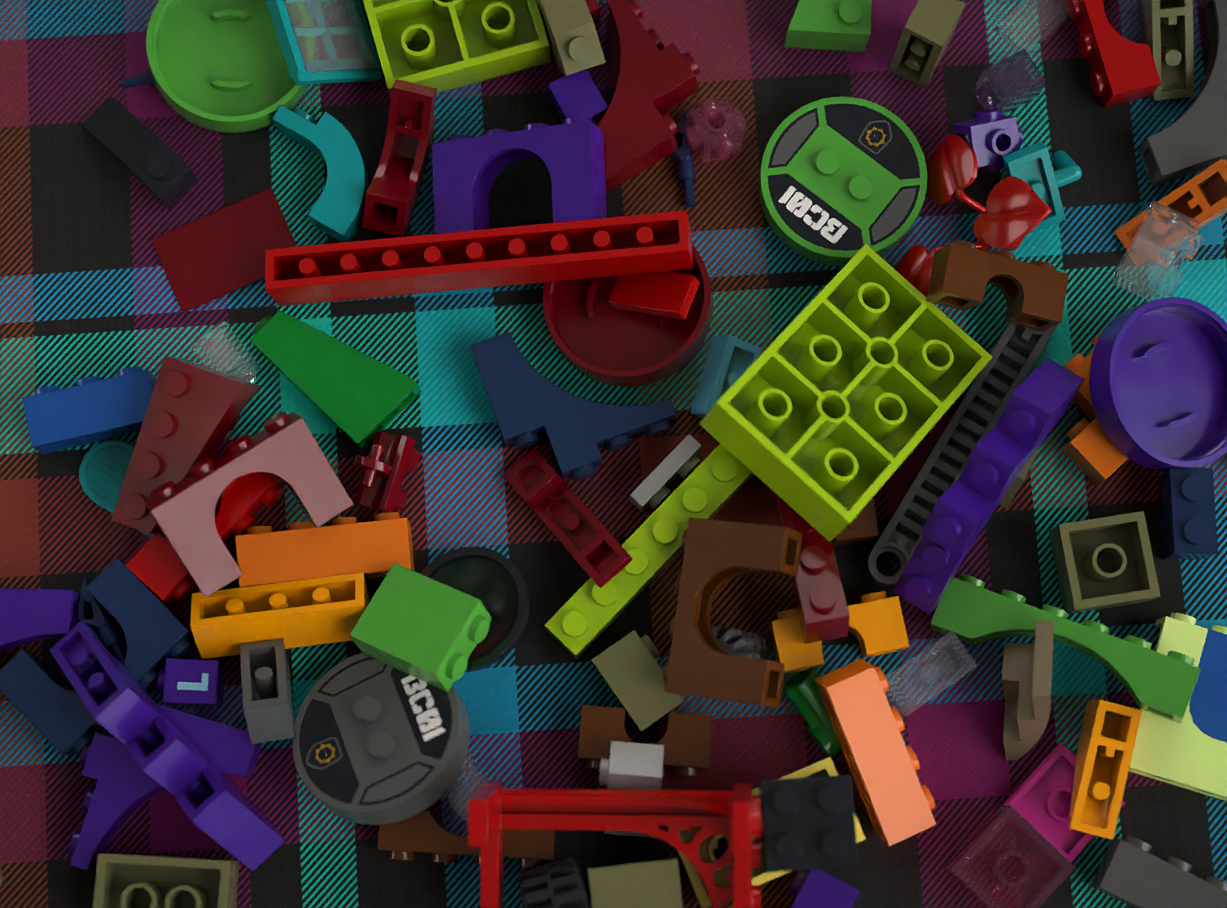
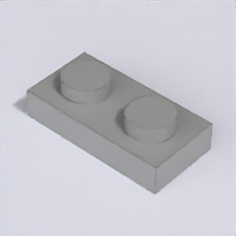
(678, 462)

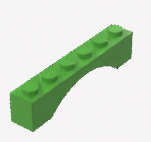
(1153, 679)

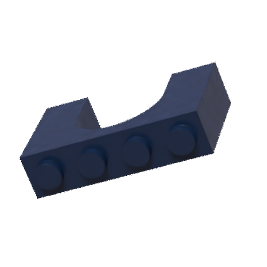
(151, 636)

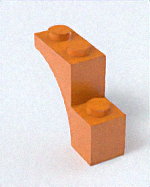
(1089, 444)

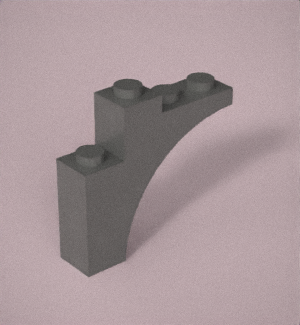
(1201, 133)

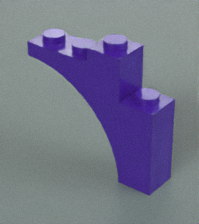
(125, 786)

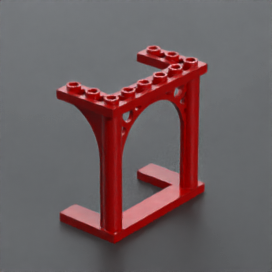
(723, 812)

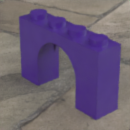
(469, 166)

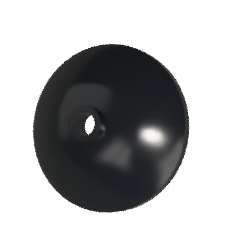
(499, 588)

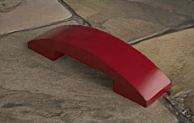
(568, 518)

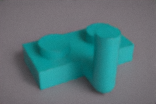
(1035, 168)

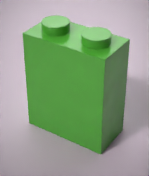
(421, 627)

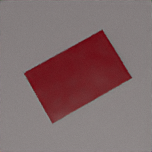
(222, 249)

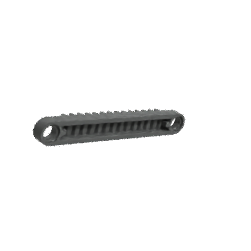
(972, 420)

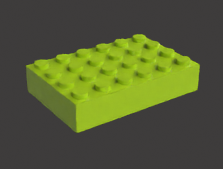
(456, 40)
(846, 392)

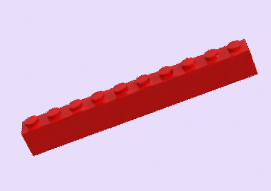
(480, 258)

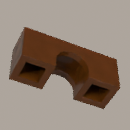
(1031, 290)
(684, 742)

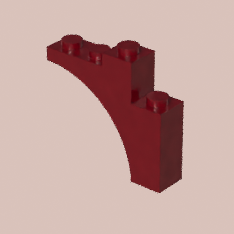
(649, 83)

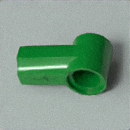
(806, 698)

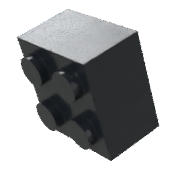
(808, 823)

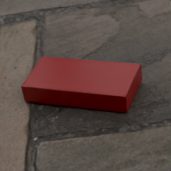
(655, 293)

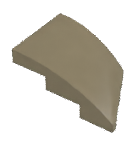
(1027, 690)

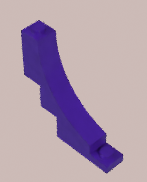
(163, 749)

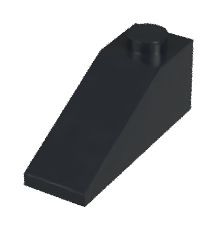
(141, 152)

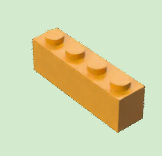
(297, 611)

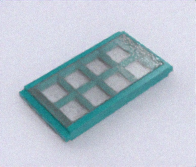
(325, 41)

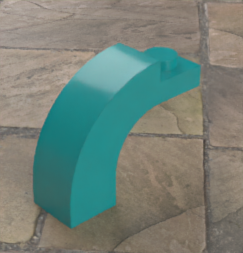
(342, 202)

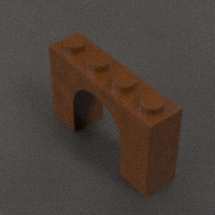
(713, 556)

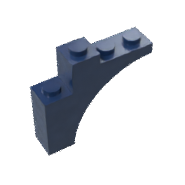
(575, 427)

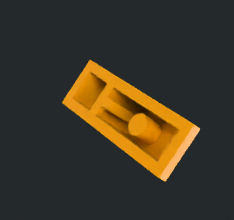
(1102, 766)

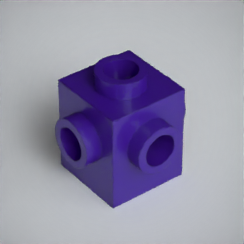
(991, 137)

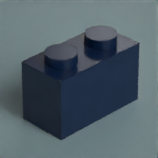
(1187, 514)

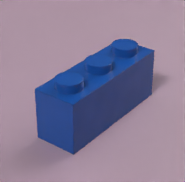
(89, 410)

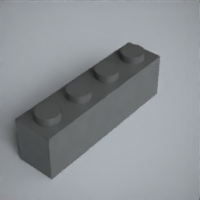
(1149, 882)

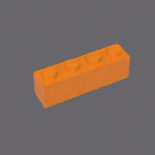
(324, 551)
(876, 751)

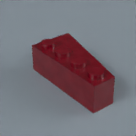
(182, 426)

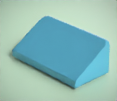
(724, 365)

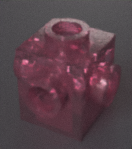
(712, 142)

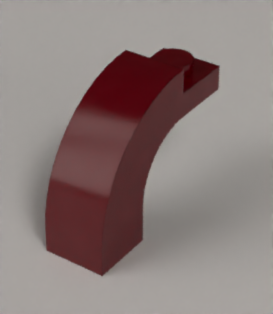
(403, 159)

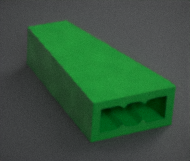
(339, 380)

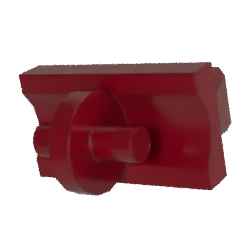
(385, 471)

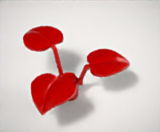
(1009, 212)

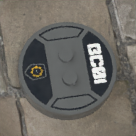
(379, 741)

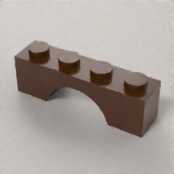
(428, 835)

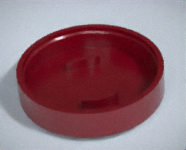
(622, 344)

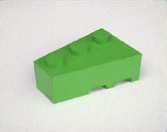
(830, 25)

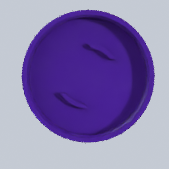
(1163, 383)

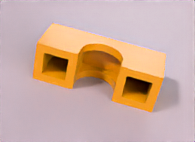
(874, 623)

